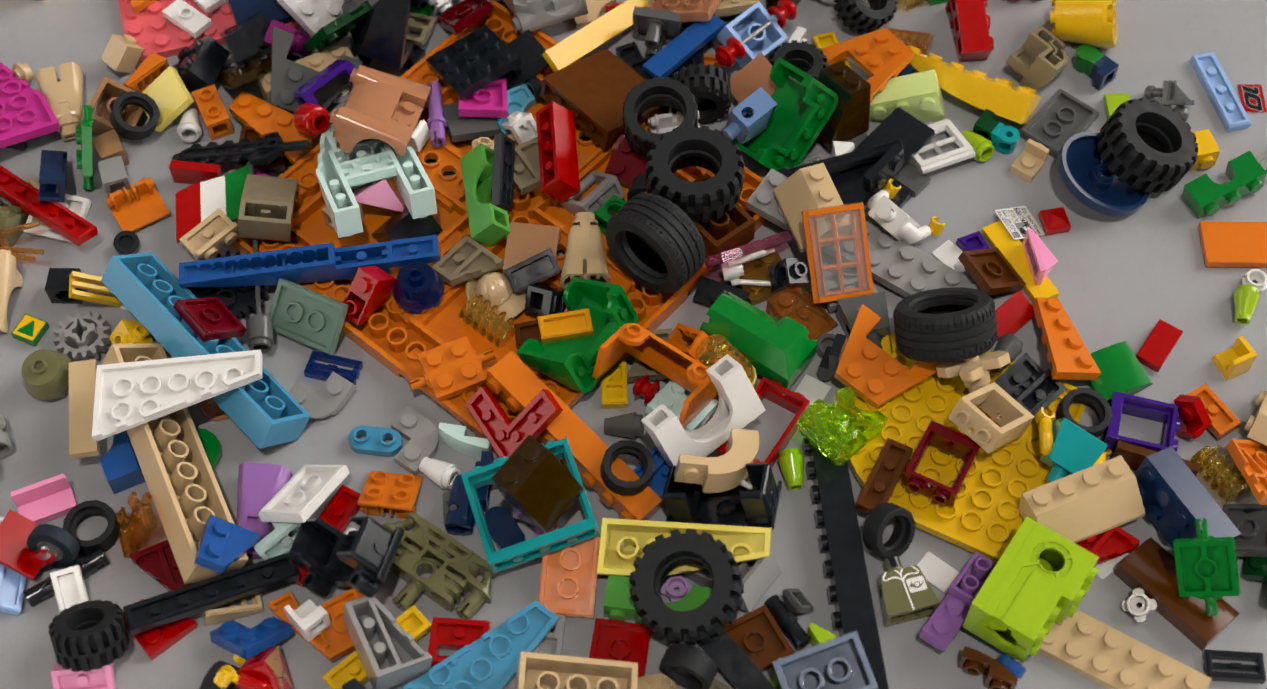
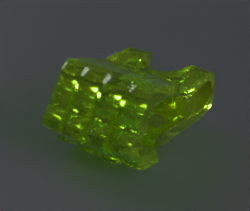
(841, 427)

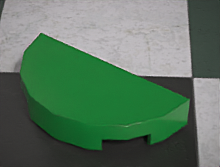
(211, 446)

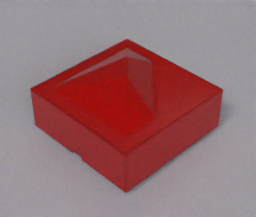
(1054, 221)

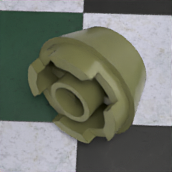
(46, 374)

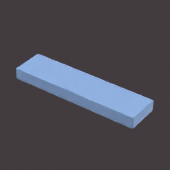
(1220, 92)

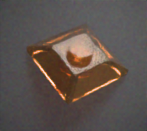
(798, 305)

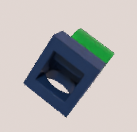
(1095, 66)

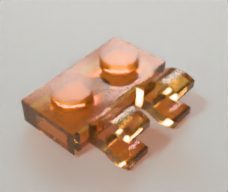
(138, 526)

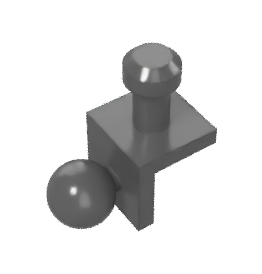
(1171, 95)

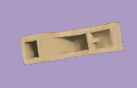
(724, 471)

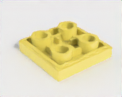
(170, 97)

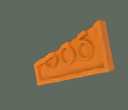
(268, 118)
(1064, 345)

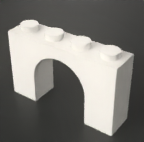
(736, 409)

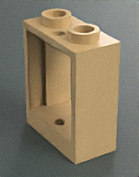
(997, 405)

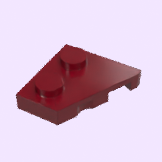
(160, 565)

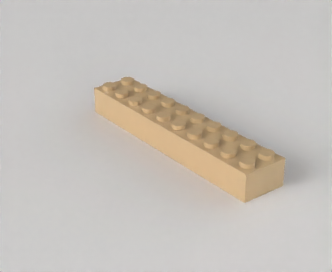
(176, 474)

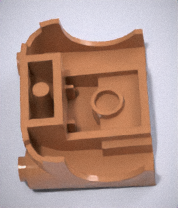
(379, 109)

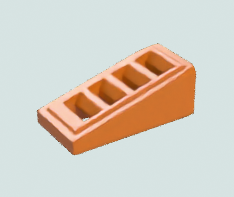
(147, 72)

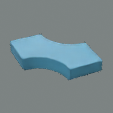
(518, 99)

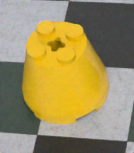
(1085, 22)

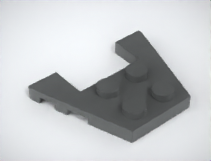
(289, 75)

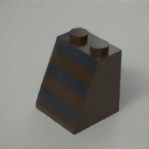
(853, 104)

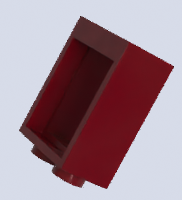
(950, 442)

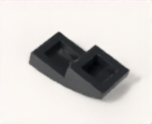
(832, 358)

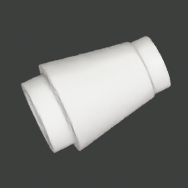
(189, 126)
(439, 471)

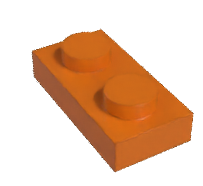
(1221, 416)

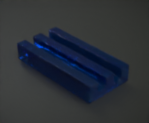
(322, 371)

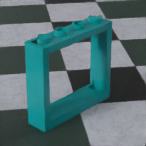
(539, 545)

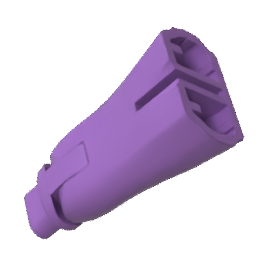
(256, 487)

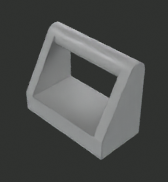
(607, 187)

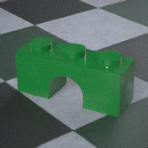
(1207, 196)

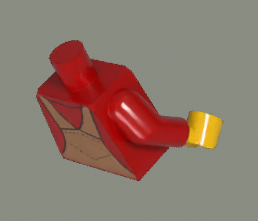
(262, 671)

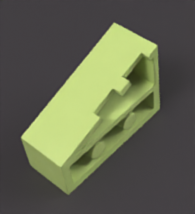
(914, 93)

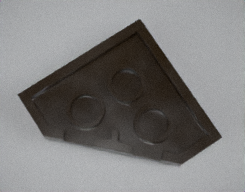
(236, 76)

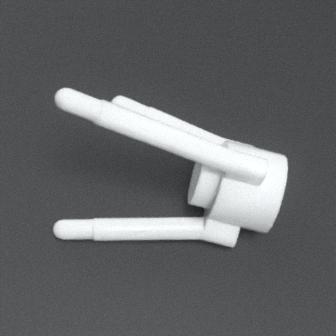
(733, 269)

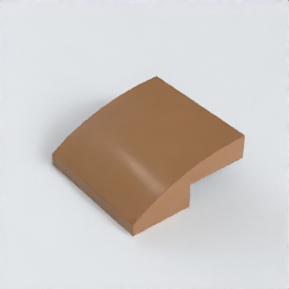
(528, 241)

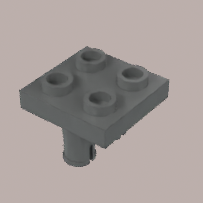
(655, 27)

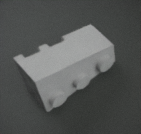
(382, 645)

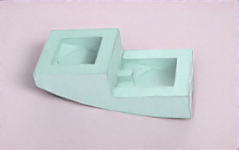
(456, 438)

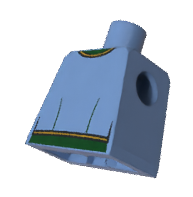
(750, 116)

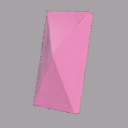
(380, 195)
(1038, 256)

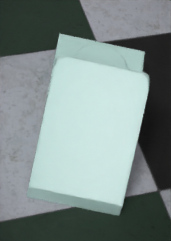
(277, 541)

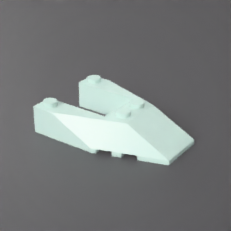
(368, 163)

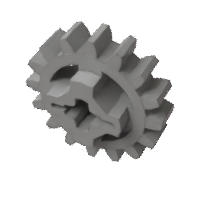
(82, 336)

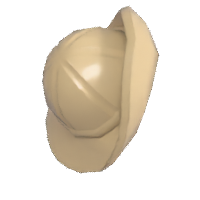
(499, 291)

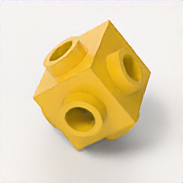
(130, 332)

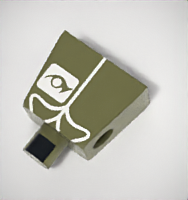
(904, 593)

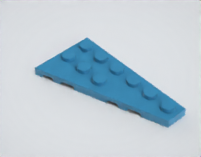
(493, 657)

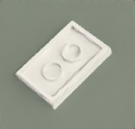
(303, 493)

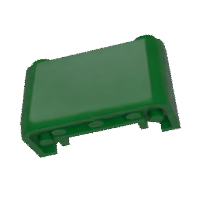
(799, 118)
(574, 359)

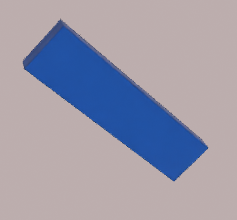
(683, 47)

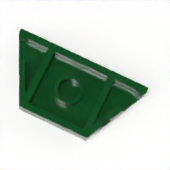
(337, 29)

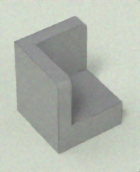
(113, 174)

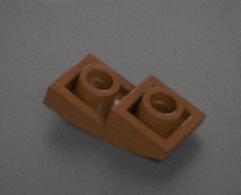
(996, 674)

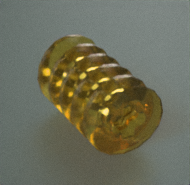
(488, 321)
(716, 347)
(1220, 473)

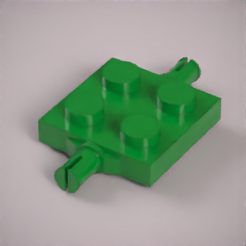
(84, 138)
(1206, 567)

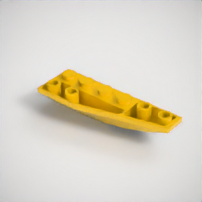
(978, 90)

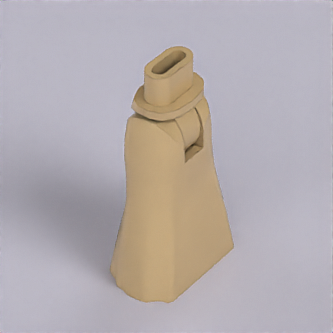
(63, 95)
(584, 251)

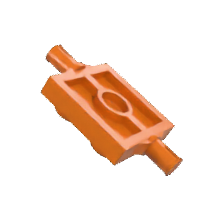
(451, 369)

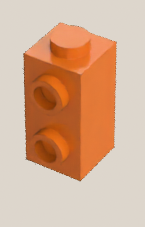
(212, 112)

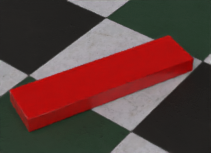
(337, 514)

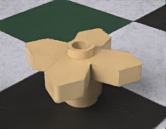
(975, 370)

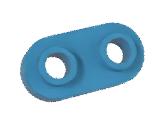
(374, 442)

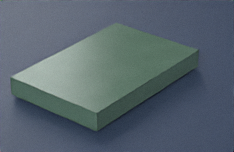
(307, 316)

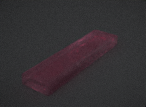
(748, 248)

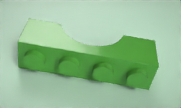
(486, 221)
(620, 606)

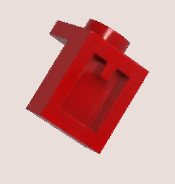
(1193, 414)

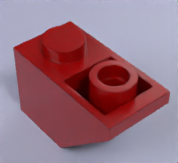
(367, 293)

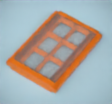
(837, 252)

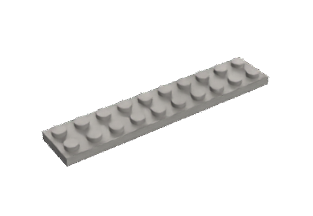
(891, 260)

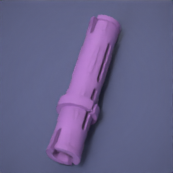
(436, 119)

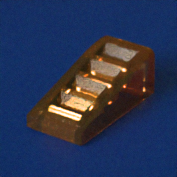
(917, 39)

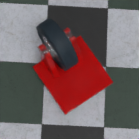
(29, 546)

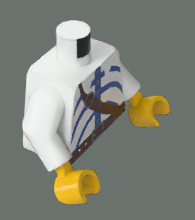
(896, 220)

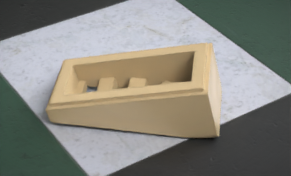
(223, 614)

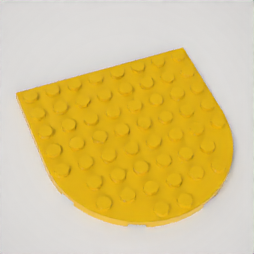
(989, 501)

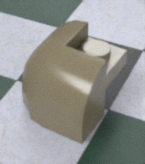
(1039, 58)

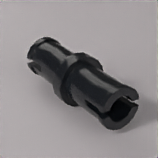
(788, 622)

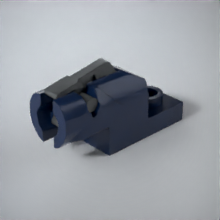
(456, 506)

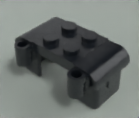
(733, 507)
(342, 559)

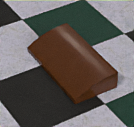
(1155, 572)

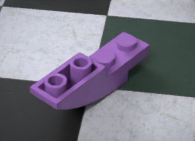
(953, 610)

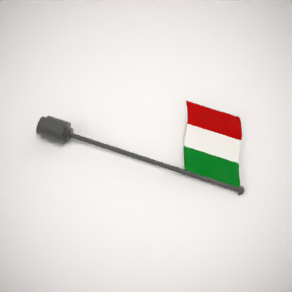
(199, 202)

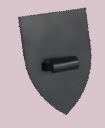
(533, 62)

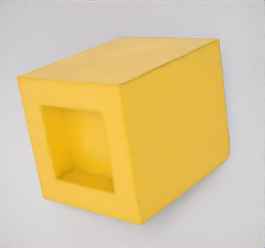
(1236, 359)

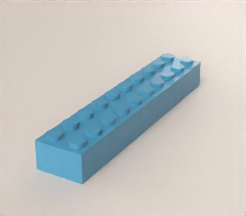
(149, 293)

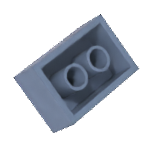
(829, 665)

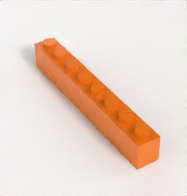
(520, 386)

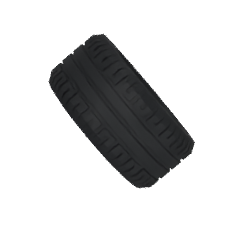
(655, 243)
(945, 324)

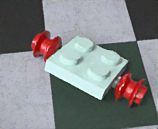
(673, 398)

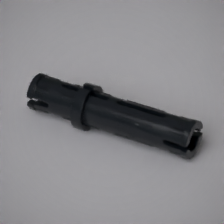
(45, 588)

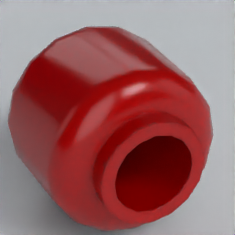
(311, 119)

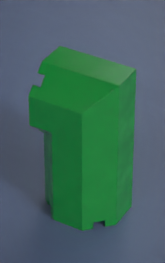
(772, 345)

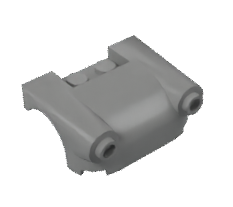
(543, 13)

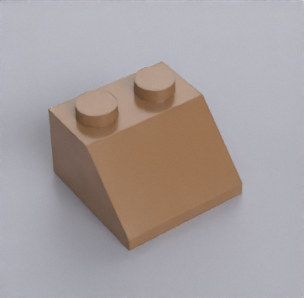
(103, 103)

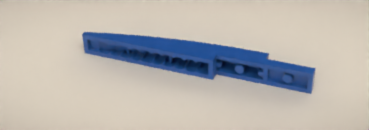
(306, 263)

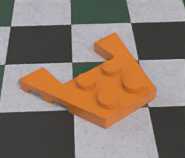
(875, 53)
(872, 370)
(1252, 462)
(334, 640)

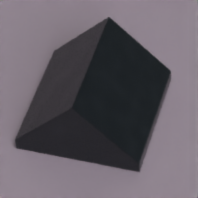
(403, 226)

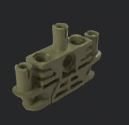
(430, 549)

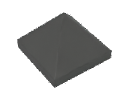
(796, 601)

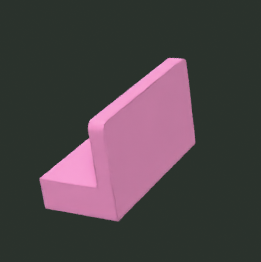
(45, 499)
(93, 679)

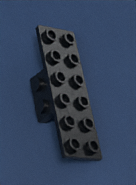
(865, 180)

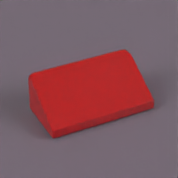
(1013, 314)

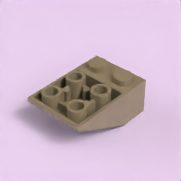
(267, 208)

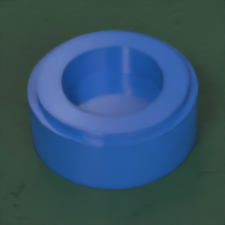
(1012, 665)

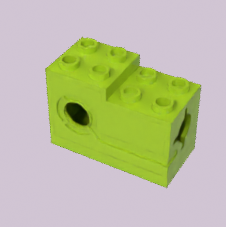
(1031, 589)

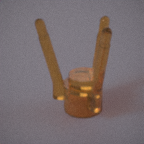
(4, 242)

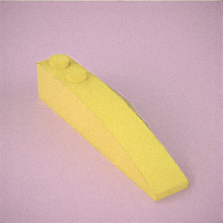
(625, 538)

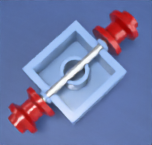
(754, 33)

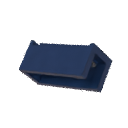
(52, 176)

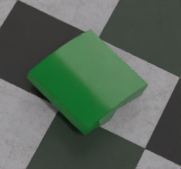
(1119, 371)

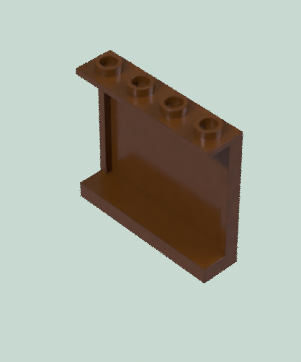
(596, 94)

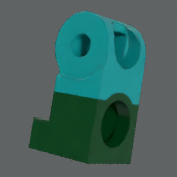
(1002, 137)

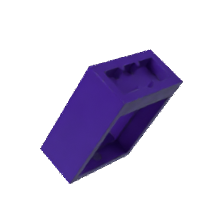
(304, 93)
(1143, 408)

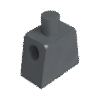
(848, 308)

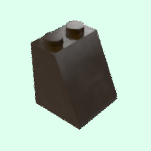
(537, 483)

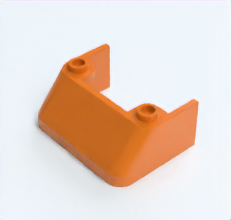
(664, 359)

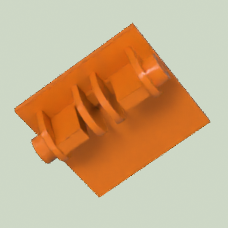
(137, 205)
(389, 491)

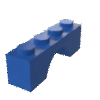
(121, 464)

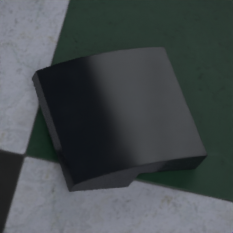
(1030, 384)

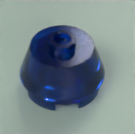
(417, 287)

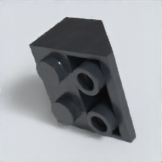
(201, 63)

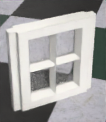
(943, 149)

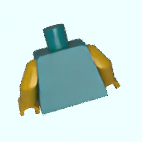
(1067, 446)

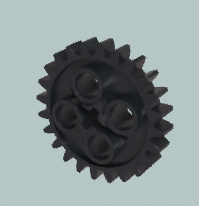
(240, 298)

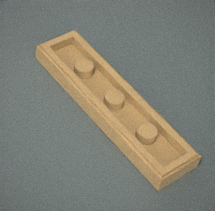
(81, 406)

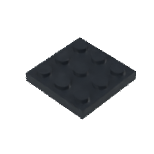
(473, 61)

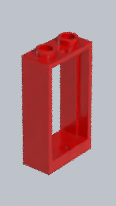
(786, 399)

